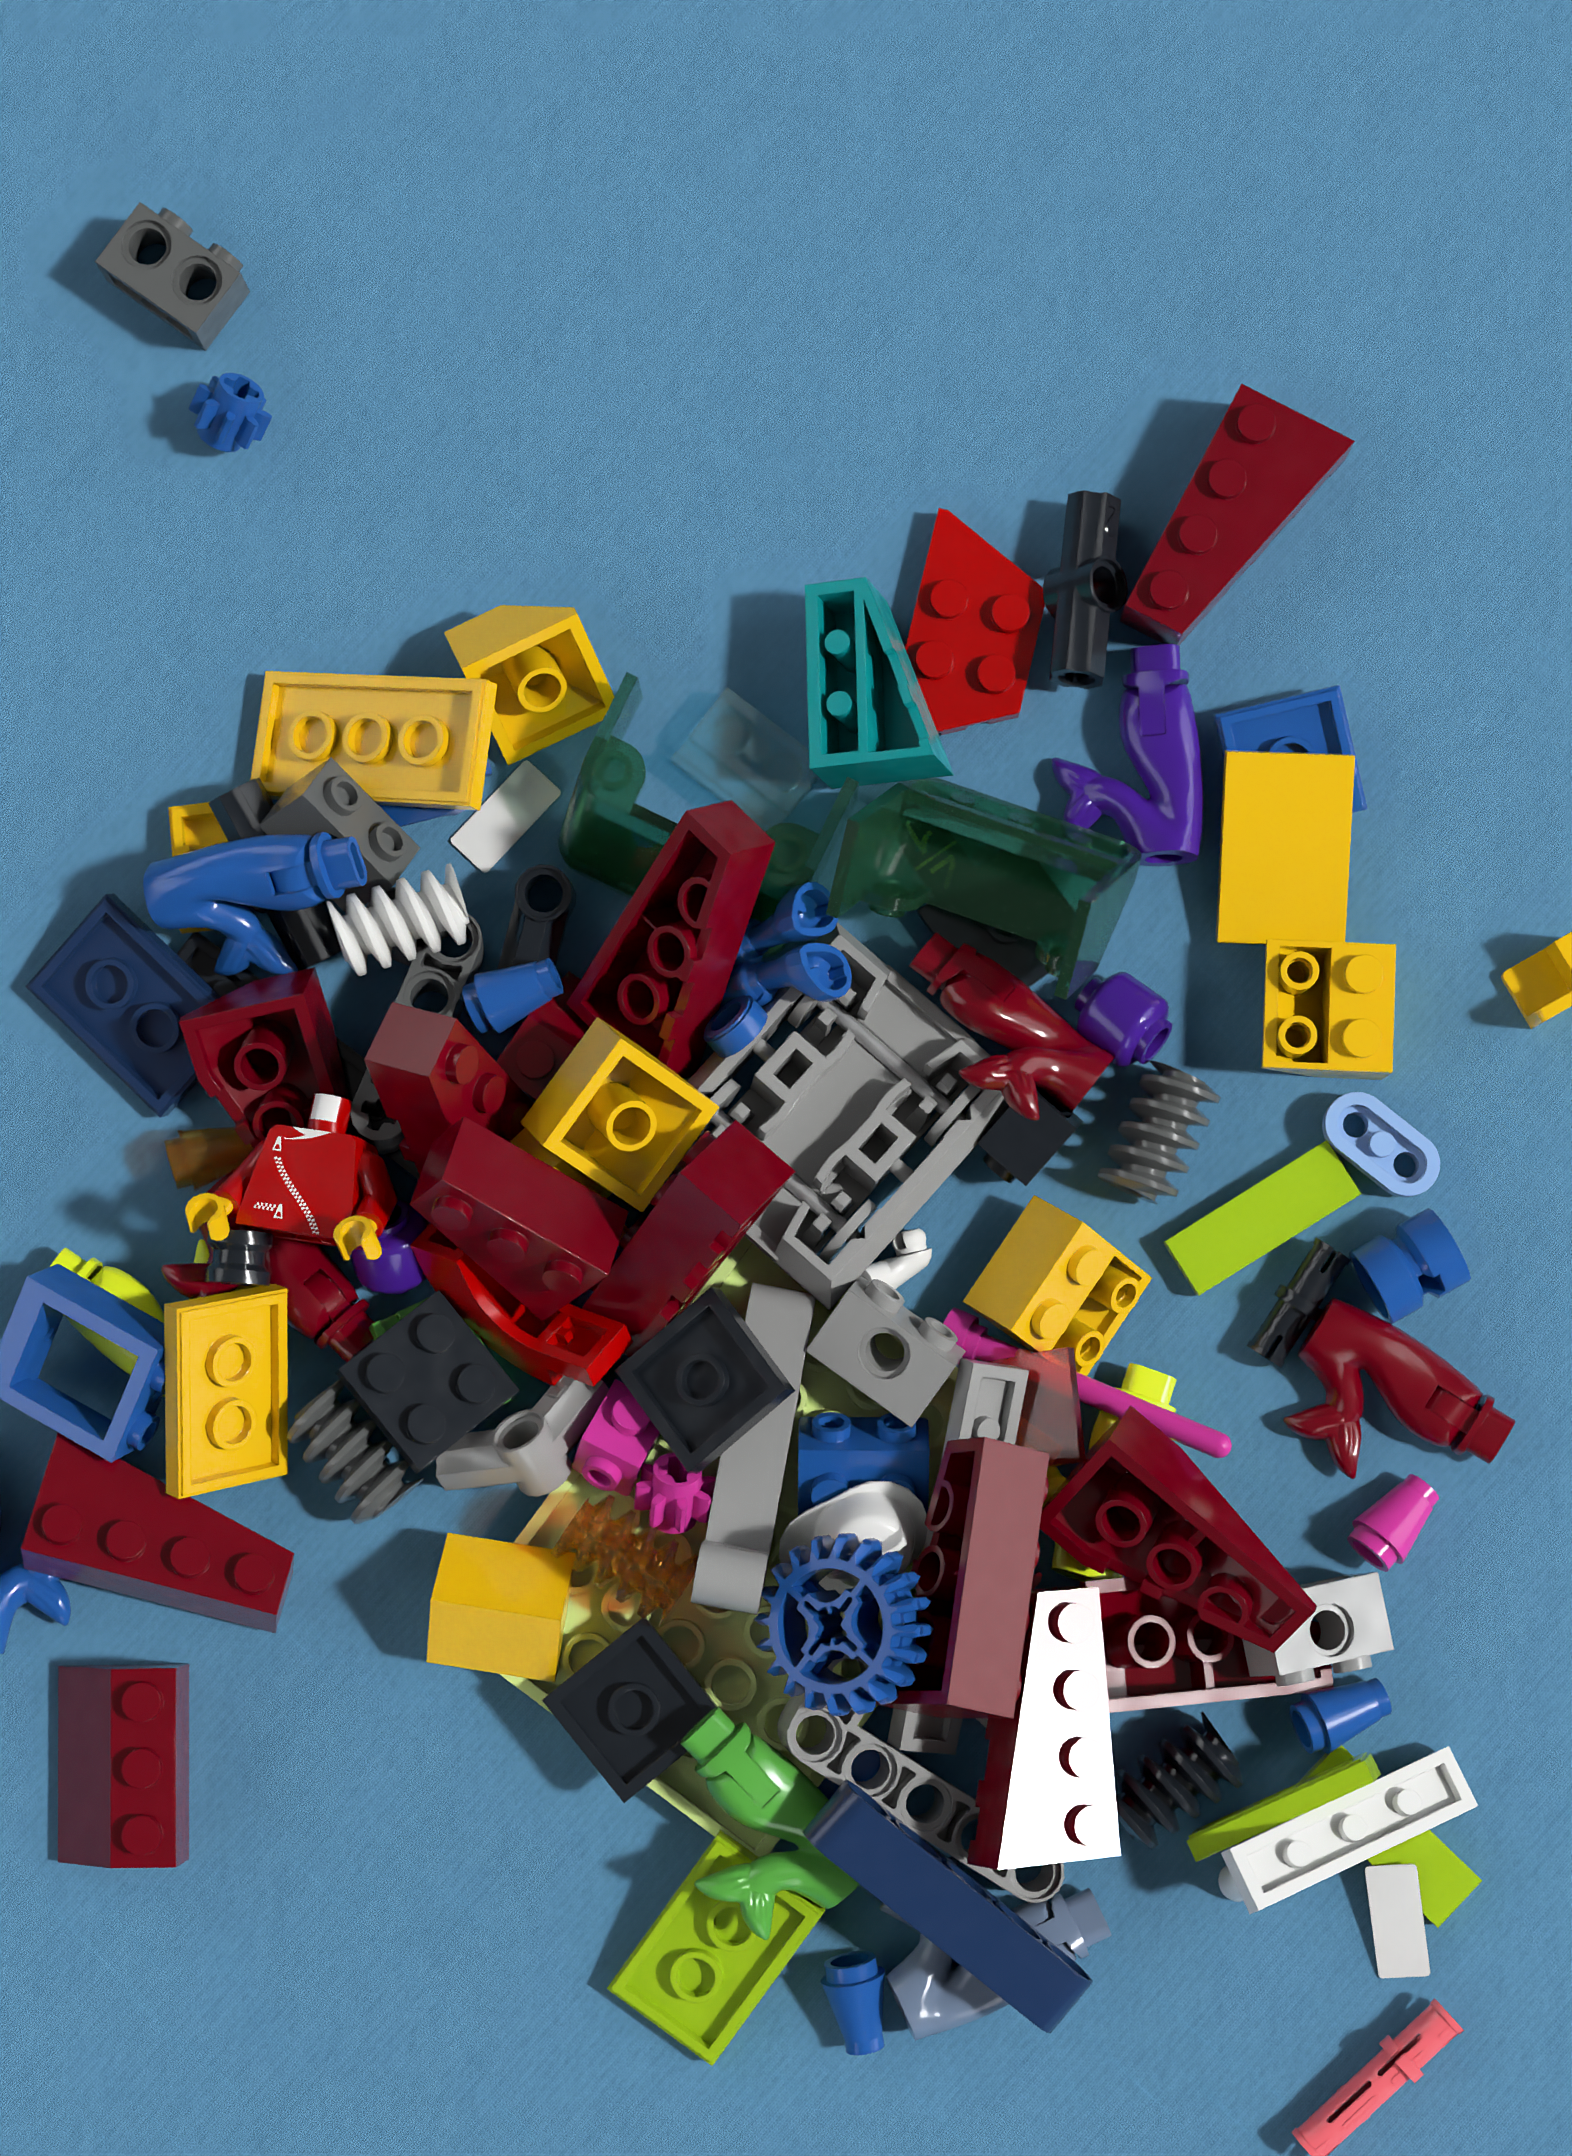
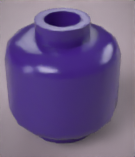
(1123, 1018)
(397, 1267)

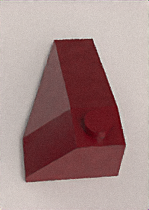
(267, 1052)
(1163, 1524)

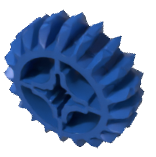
(803, 1598)

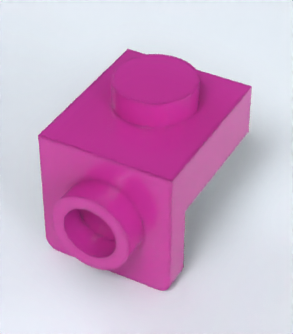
(616, 1442)

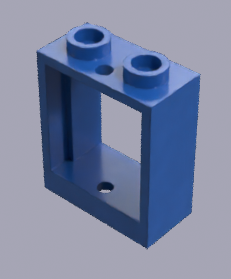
(27, 1341)

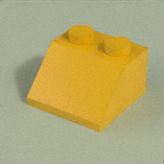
(619, 1115)

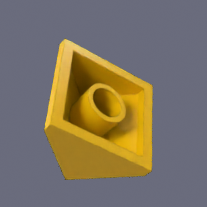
(499, 1607)

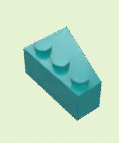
(863, 692)

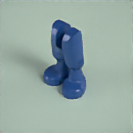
(812, 968)

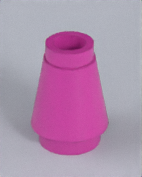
(1393, 1523)

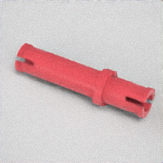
(1378, 2080)

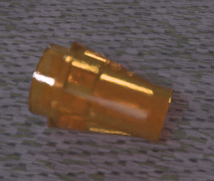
(204, 1155)

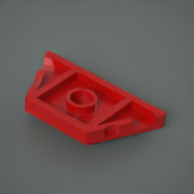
(972, 629)

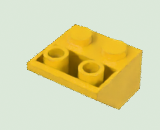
(1329, 1008)
(1057, 1285)

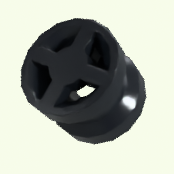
(240, 1259)

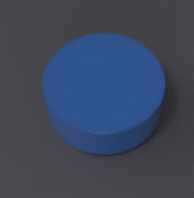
(734, 1026)

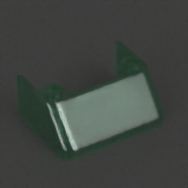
(618, 840)
(989, 865)

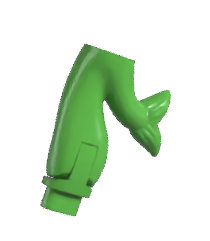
(772, 1797)

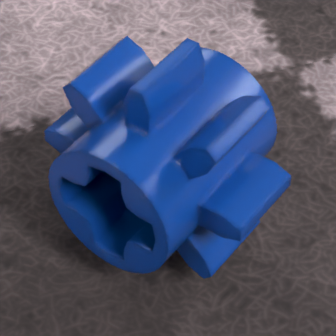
(230, 412)

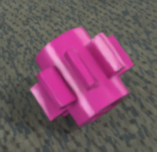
(673, 1495)

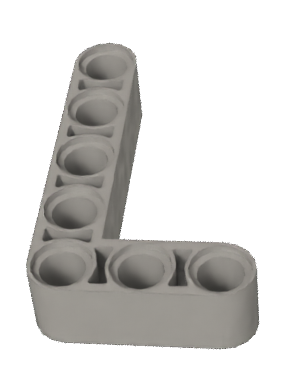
(752, 1470)
(893, 1783)

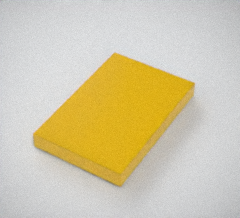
(1284, 846)
(226, 1390)

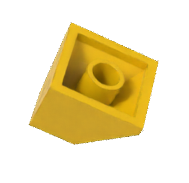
(542, 672)

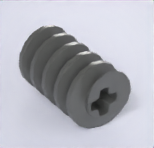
(1158, 1134)
(350, 1454)

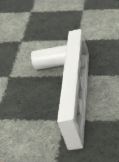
(1345, 1831)

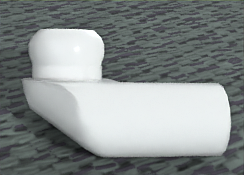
(909, 1259)

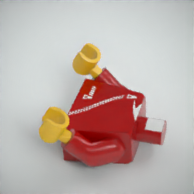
(306, 1186)

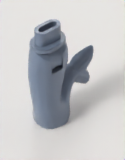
(942, 1998)

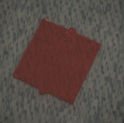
(1050, 1405)

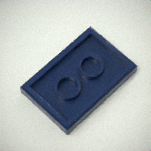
(124, 1001)

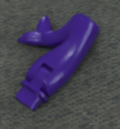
(1164, 748)

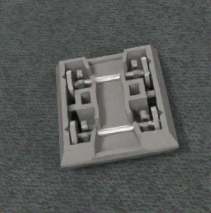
(848, 1112)

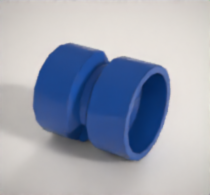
(1412, 1264)

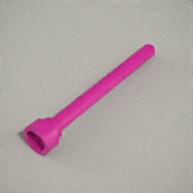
(979, 1345)

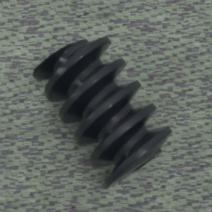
(1175, 1782)

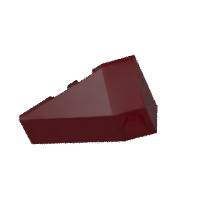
(1170, 1657)

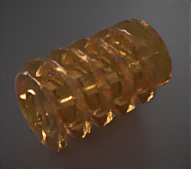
(626, 1557)

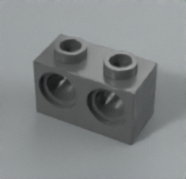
(165, 284)

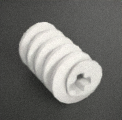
(400, 920)

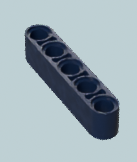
(947, 1906)

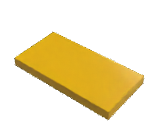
(393, 735)

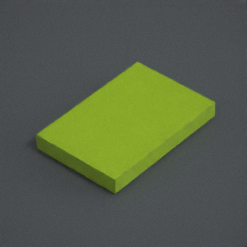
(701, 1963)

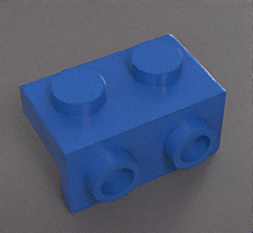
(849, 1451)

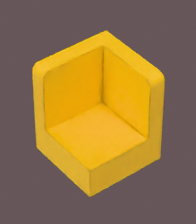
(1542, 982)

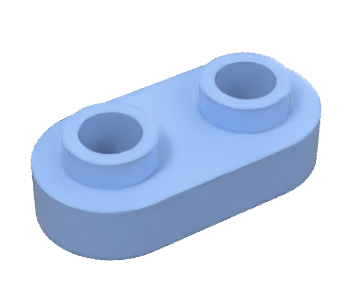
(1381, 1142)

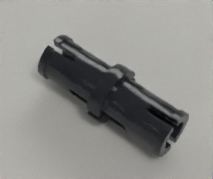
(1298, 1302)

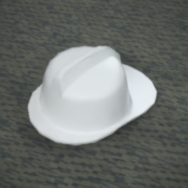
(870, 1511)

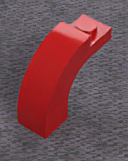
(565, 1343)

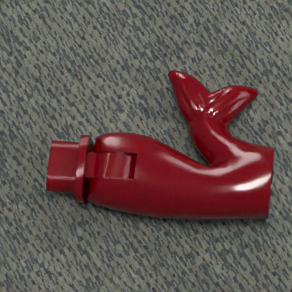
(1008, 1012)
(318, 1292)
(1412, 1379)

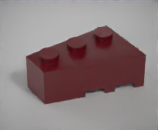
(434, 1075)
(518, 1217)

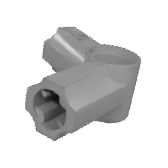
(526, 1446)

